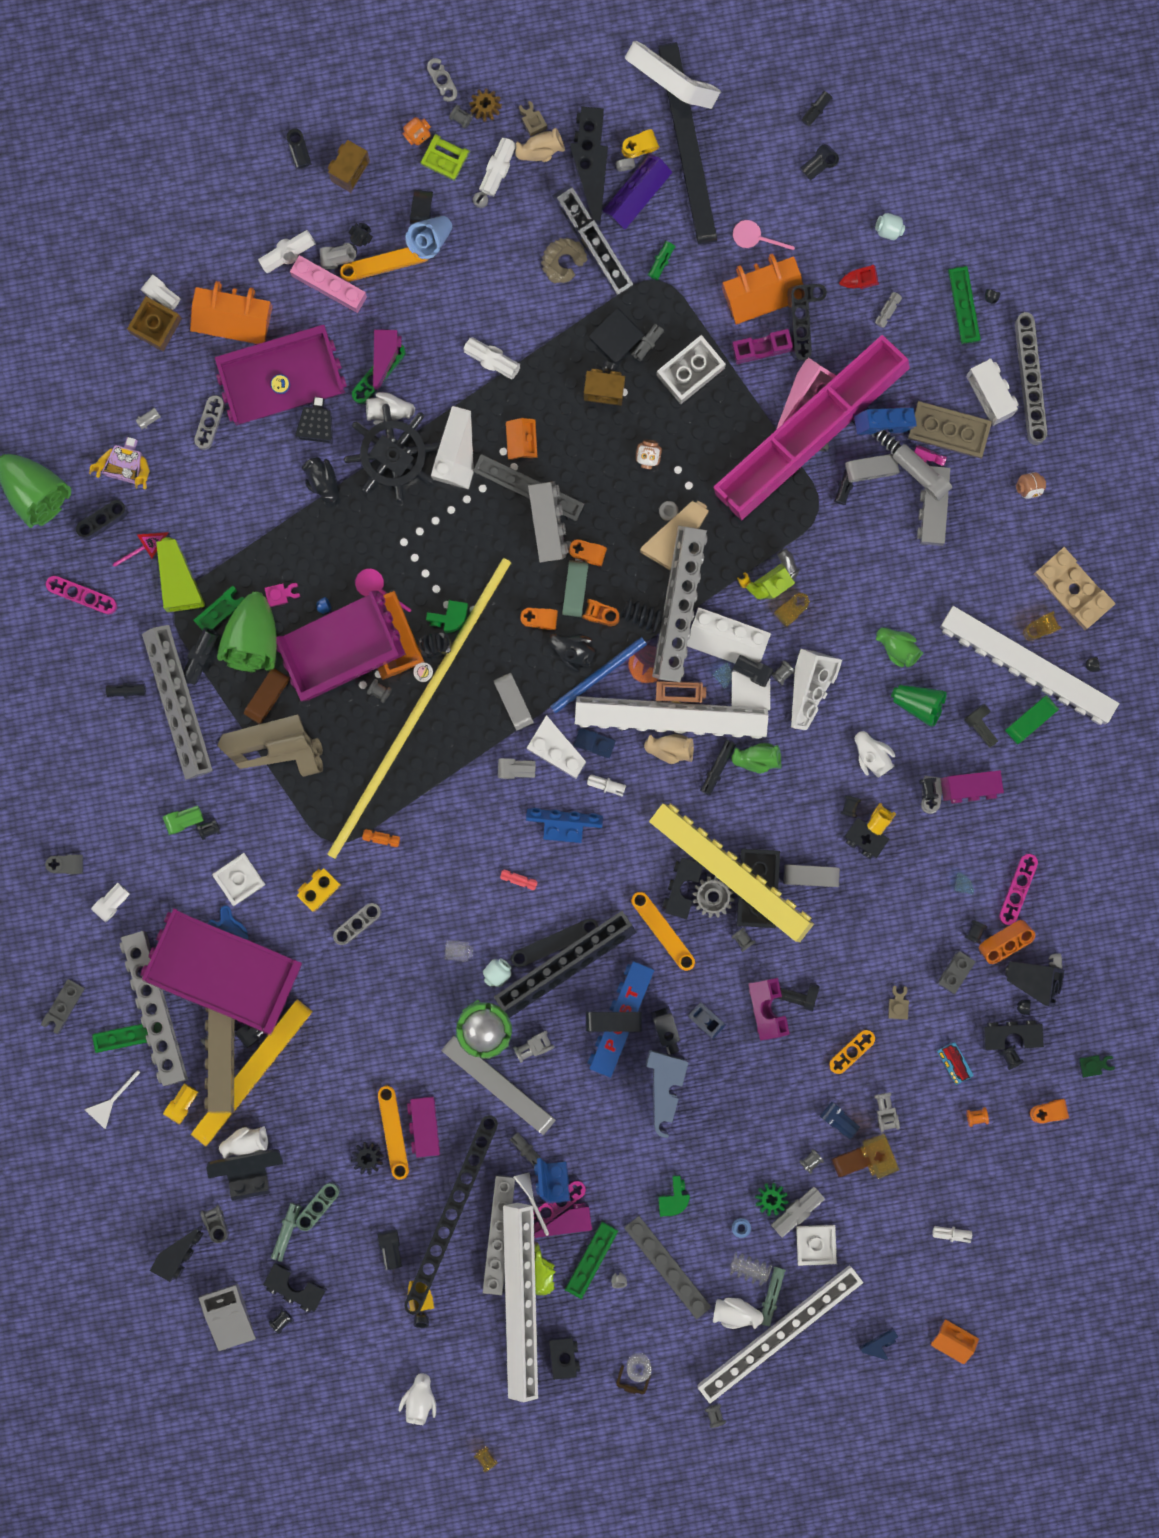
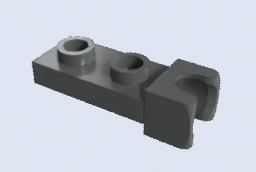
(63, 1005)

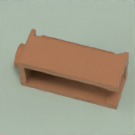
(660, 691)

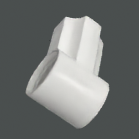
(156, 290)
(108, 905)

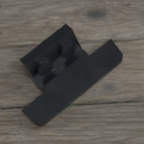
(246, 1172)

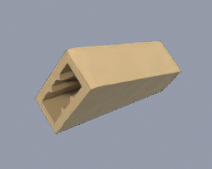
(662, 544)

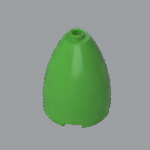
(32, 489)
(250, 636)

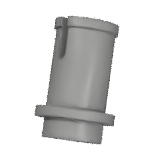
(147, 418)

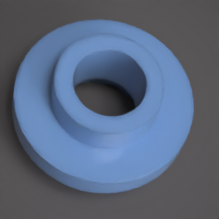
(741, 1234)

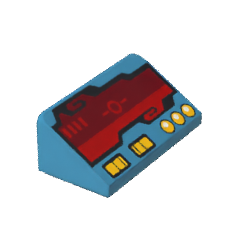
(955, 1063)

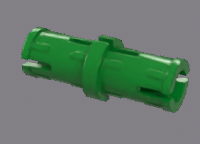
(661, 260)

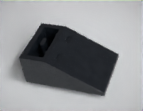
(170, 1261)

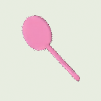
(748, 234)

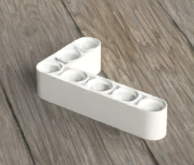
(670, 78)

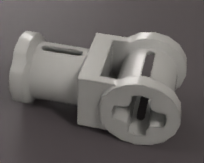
(535, 1045)
(886, 1114)

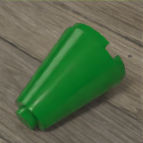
(920, 702)

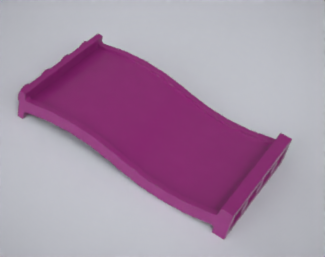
(221, 971)

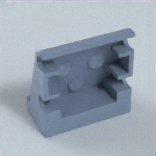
(666, 1072)

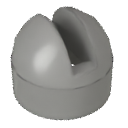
(484, 201)
(1057, 960)
(619, 1281)

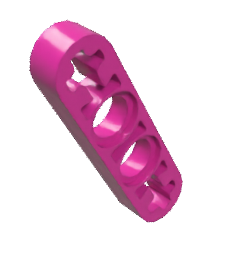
(82, 593)
(1015, 888)
(555, 1209)

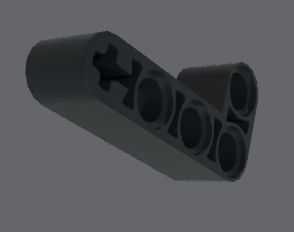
(804, 321)

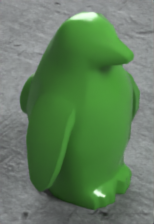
(899, 646)
(758, 758)

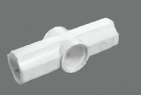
(498, 167)
(286, 251)
(491, 358)

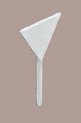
(102, 1111)
(525, 1183)

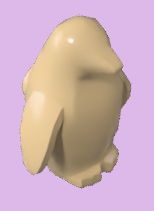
(540, 146)
(671, 748)

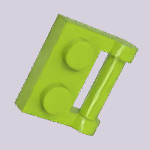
(441, 162)

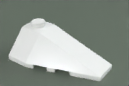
(455, 453)
(812, 678)

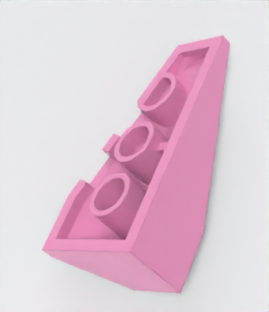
(807, 384)

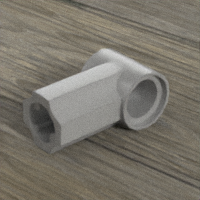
(332, 257)
(510, 769)

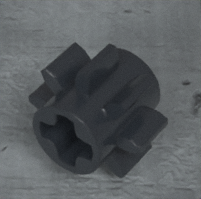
(360, 234)

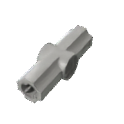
(798, 1211)

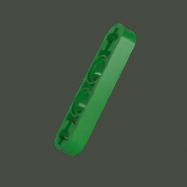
(359, 388)

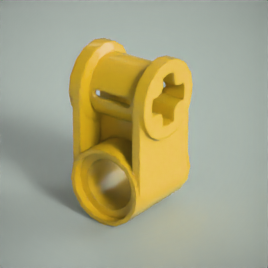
(643, 144)
(880, 819)

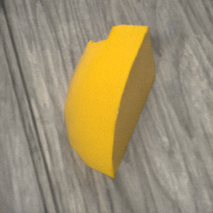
(428, 1303)

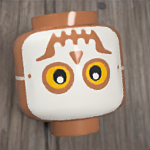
(648, 454)
(1031, 485)

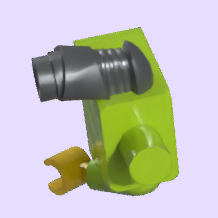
(774, 581)

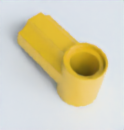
(179, 1106)

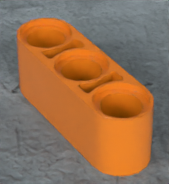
(1006, 942)

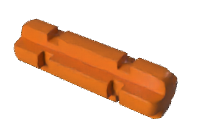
(381, 838)

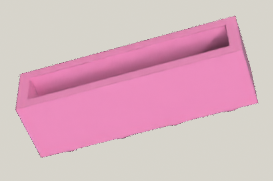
(328, 284)

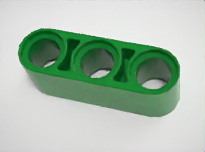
(1031, 719)

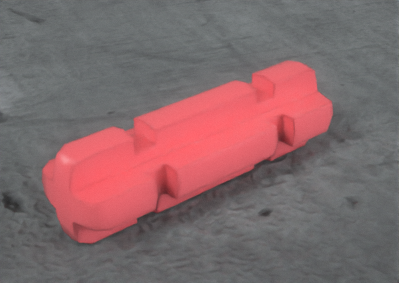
(518, 879)

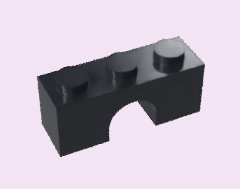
(686, 871)
(995, 1035)
(278, 1282)

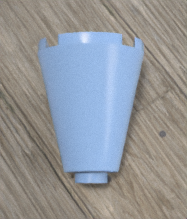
(428, 236)

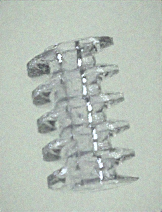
(750, 1269)
(633, 1372)

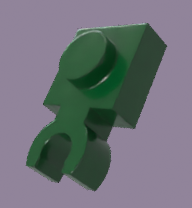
(1092, 1065)

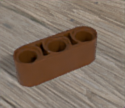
(266, 695)
(852, 1162)

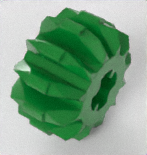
(775, 1193)

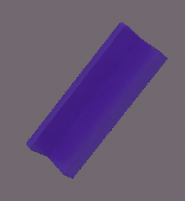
(637, 191)

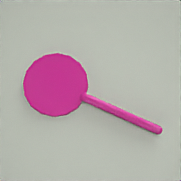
(372, 580)

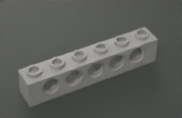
(495, 1254)

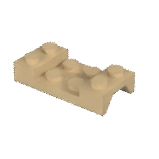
(1089, 602)

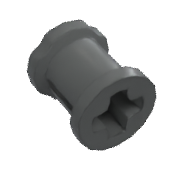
(461, 116)
(783, 672)
(379, 691)
(743, 939)
(811, 1161)
(715, 1415)

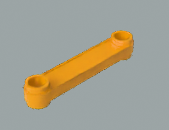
(381, 264)
(663, 931)
(393, 1132)

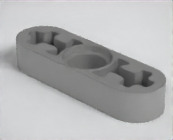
(200, 434)

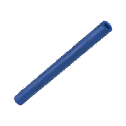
(598, 675)

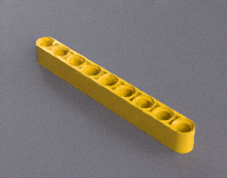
(255, 1068)

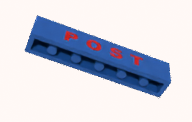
(629, 1000)

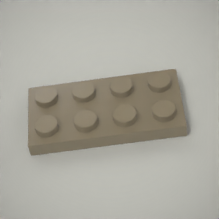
(950, 430)

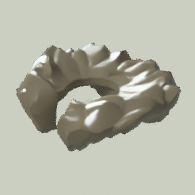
(552, 254)

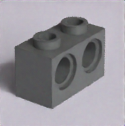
(956, 972)

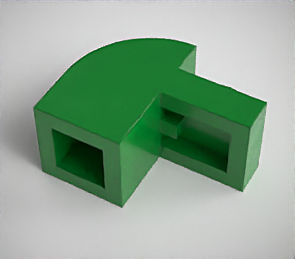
(454, 618)
(674, 1204)

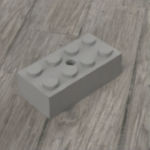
(547, 521)

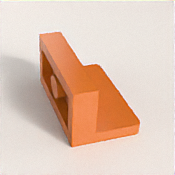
(521, 438)
(955, 1342)

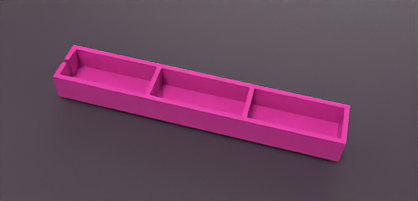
(811, 427)

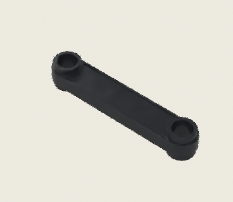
(552, 943)

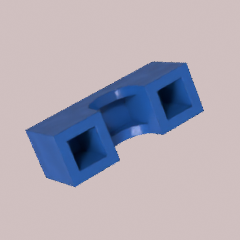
(894, 420)

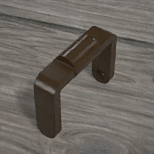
(630, 1388)

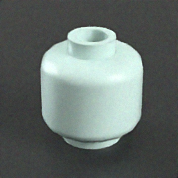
(890, 226)
(497, 973)

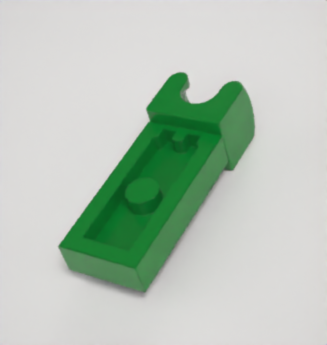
(219, 610)

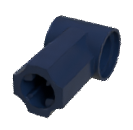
(836, 1118)

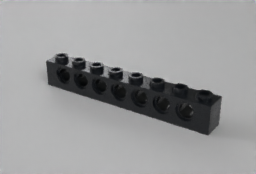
(565, 964)

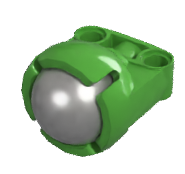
(483, 1030)

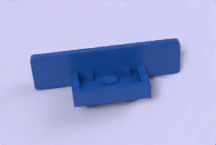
(564, 825)

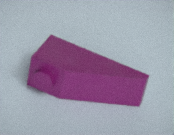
(385, 351)
(570, 1221)

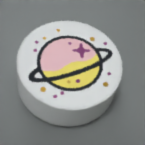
(423, 672)

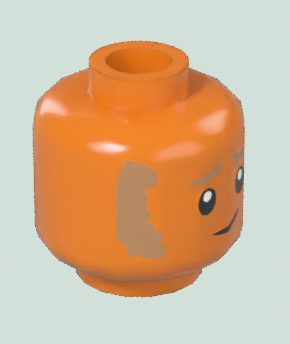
(416, 131)

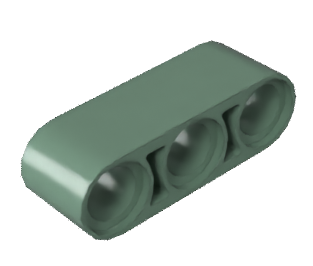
(575, 588)
(309, 1210)

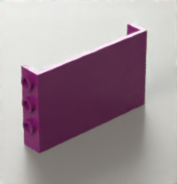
(301, 357)
(340, 646)

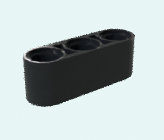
(111, 519)
(613, 1021)

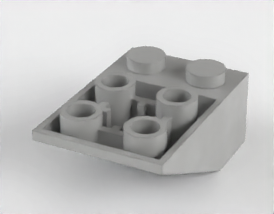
(227, 1317)

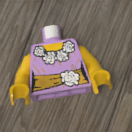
(123, 464)

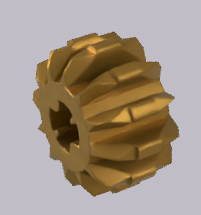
(478, 102)

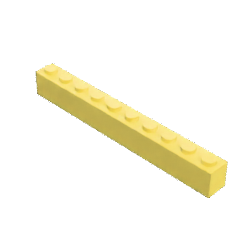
(731, 872)

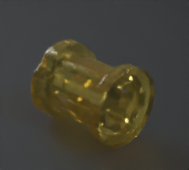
(490, 1463)

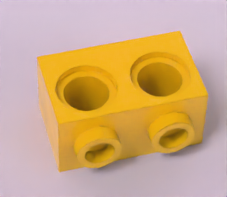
(322, 894)

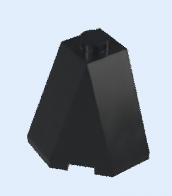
(1037, 981)

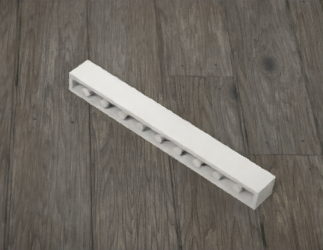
(1029, 665)
(671, 716)
(520, 1302)
(779, 1334)

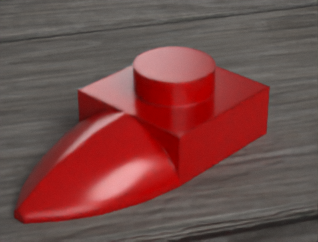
(861, 278)

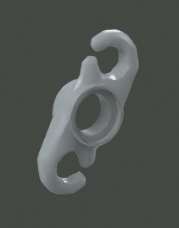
(441, 71)

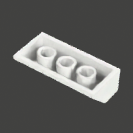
(726, 637)

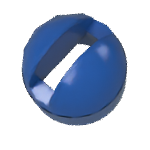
(324, 606)

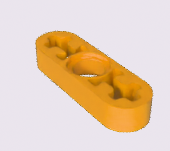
(859, 1038)

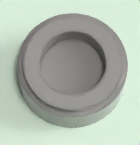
(625, 164)
(668, 510)

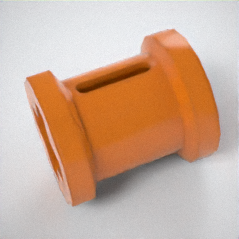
(977, 1117)

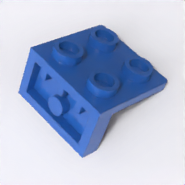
(553, 1181)

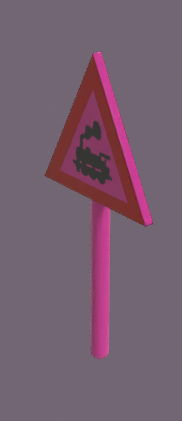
(149, 543)

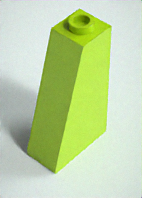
(177, 581)

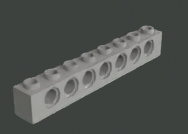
(674, 595)
(177, 702)
(162, 1015)

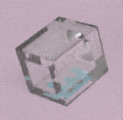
(458, 950)

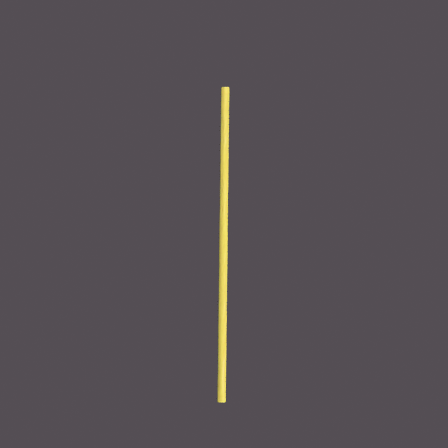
(419, 708)

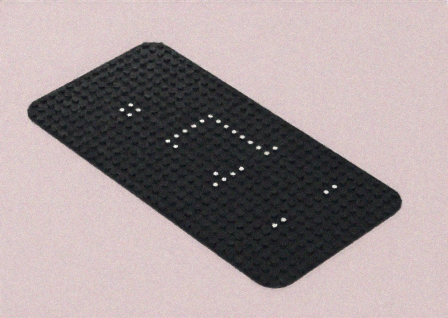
(452, 539)

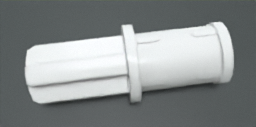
(606, 785)
(952, 1234)

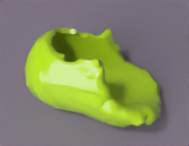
(543, 1273)

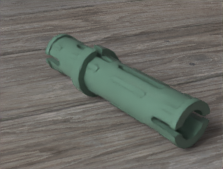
(289, 1223)
(772, 1295)

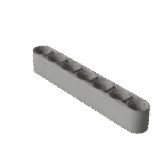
(1030, 369)
(500, 1087)

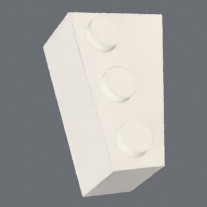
(556, 749)

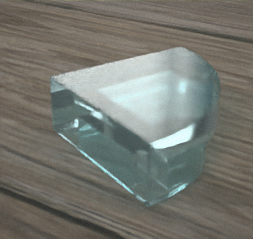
(723, 675)
(963, 884)

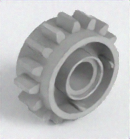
(702, 897)

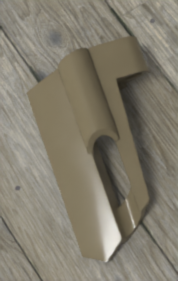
(282, 738)

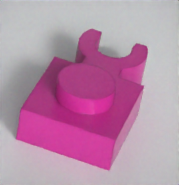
(926, 454)
(278, 594)

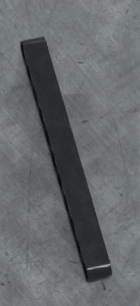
(690, 155)
(451, 1224)

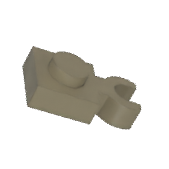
(533, 120)
(898, 1007)

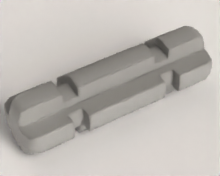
(888, 310)

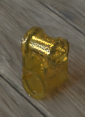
(790, 611)
(1044, 625)

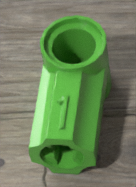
(178, 821)

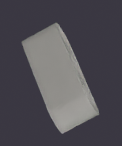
(871, 468)
(513, 701)
(811, 875)
(348, 927)

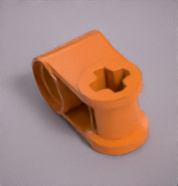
(591, 552)
(599, 613)
(543, 618)
(1053, 1111)

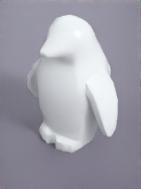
(398, 407)
(873, 754)
(244, 1142)
(736, 1313)
(419, 1400)

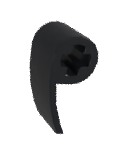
(421, 206)

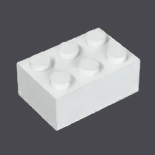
(691, 369)
(992, 391)

